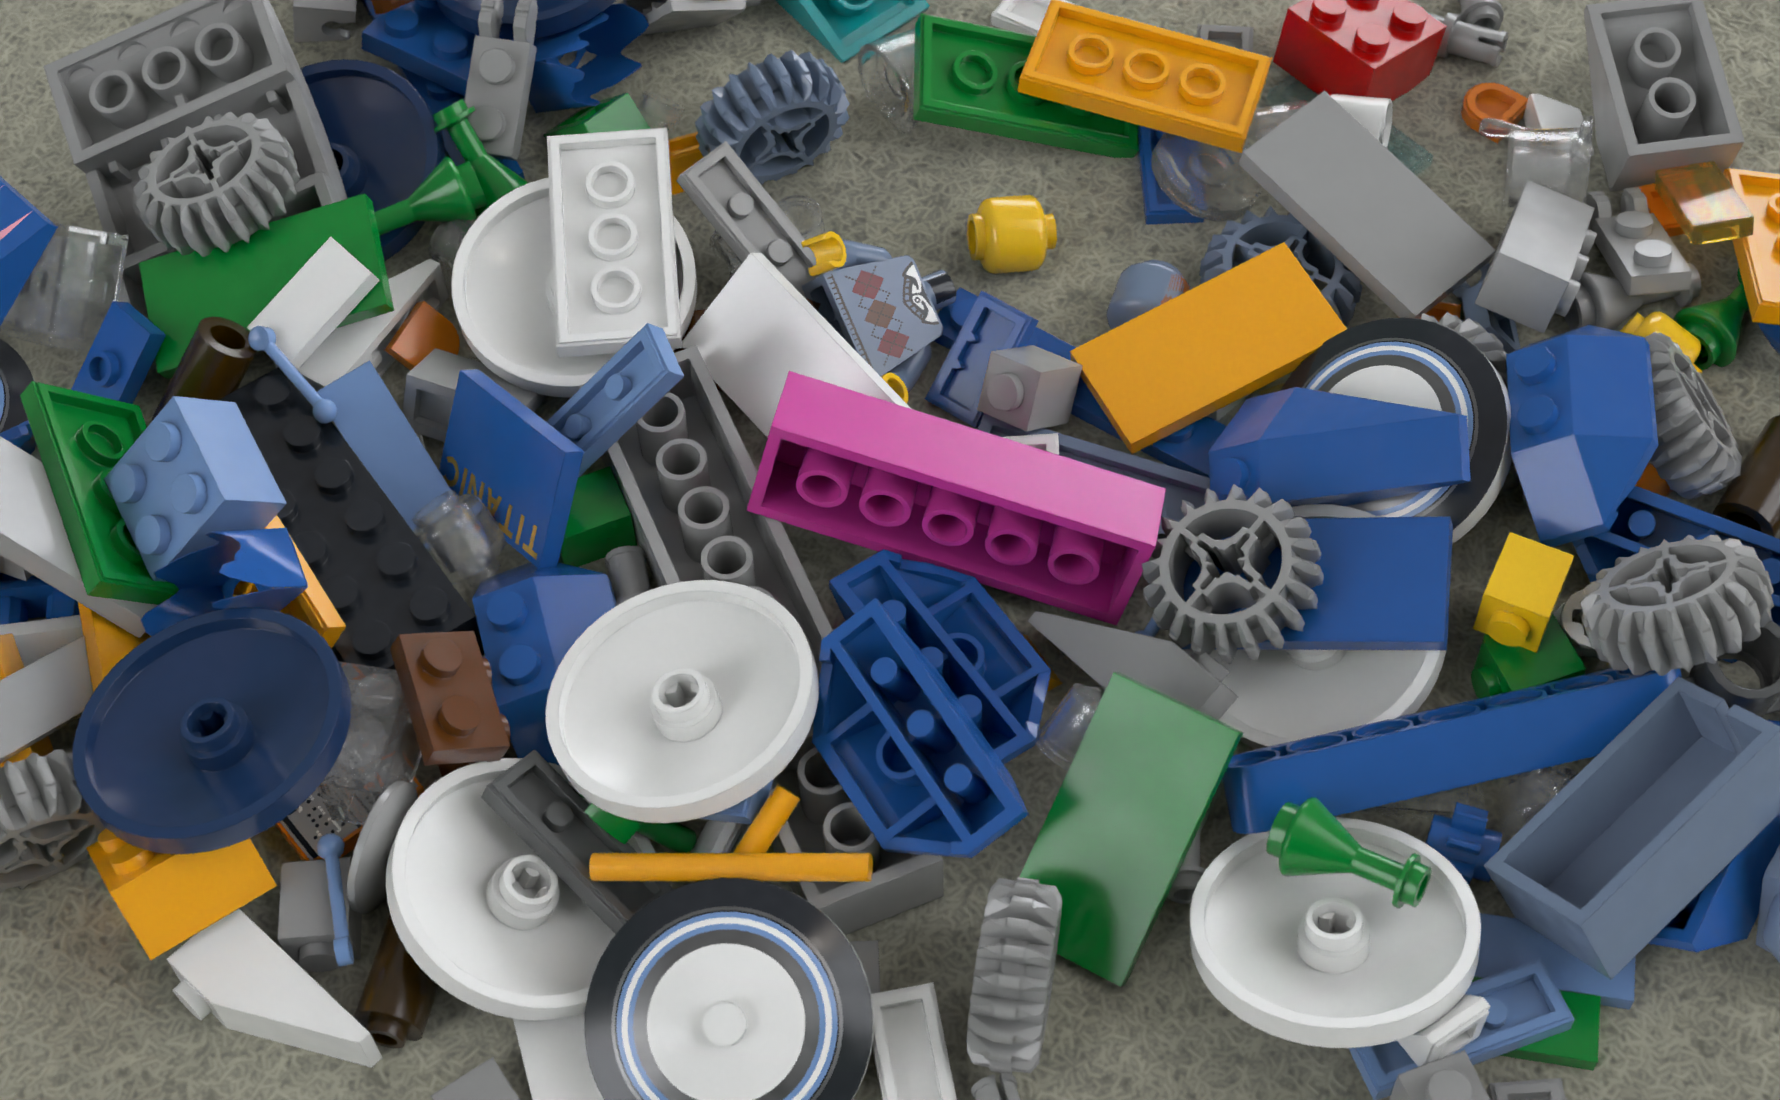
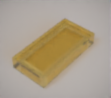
(1704, 203)

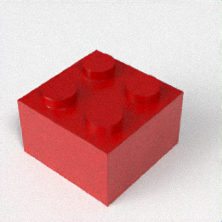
(1359, 46)

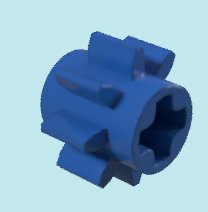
(1465, 840)

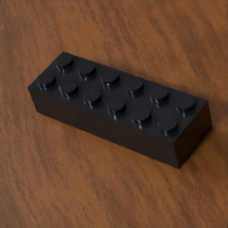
(348, 529)

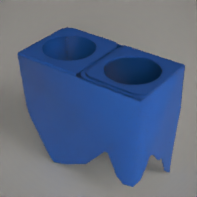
(605, 35)
(250, 556)

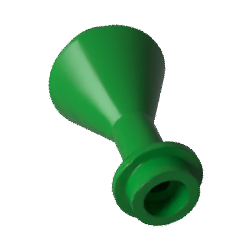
(492, 175)
(443, 196)
(1716, 327)
(1316, 843)

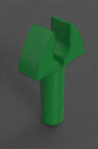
(671, 835)

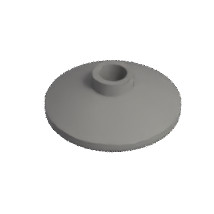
(369, 861)

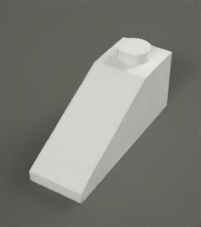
(366, 340)
(264, 992)

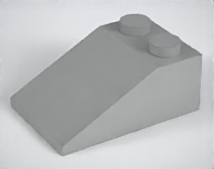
(1657, 89)

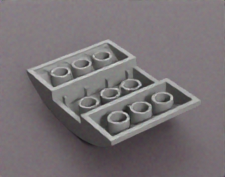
(174, 72)

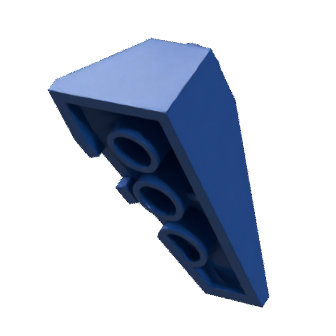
(1337, 449)

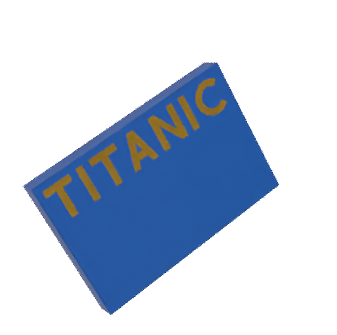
(512, 464)

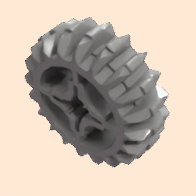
(217, 184)
(1694, 439)
(1255, 532)
(1677, 605)
(42, 819)
(1014, 975)

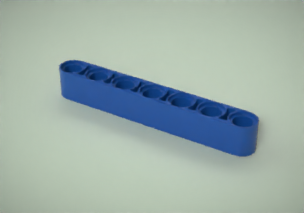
(1439, 747)

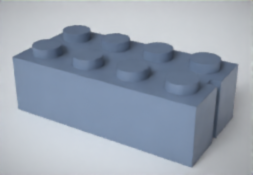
(1643, 826)

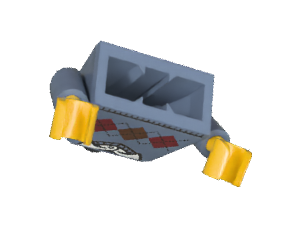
(879, 305)

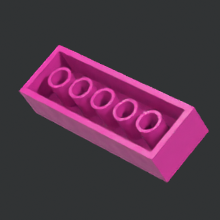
(956, 498)

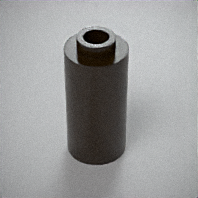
(211, 363)
(1755, 494)
(395, 994)

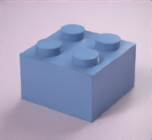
(192, 477)

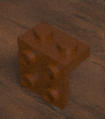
(450, 699)

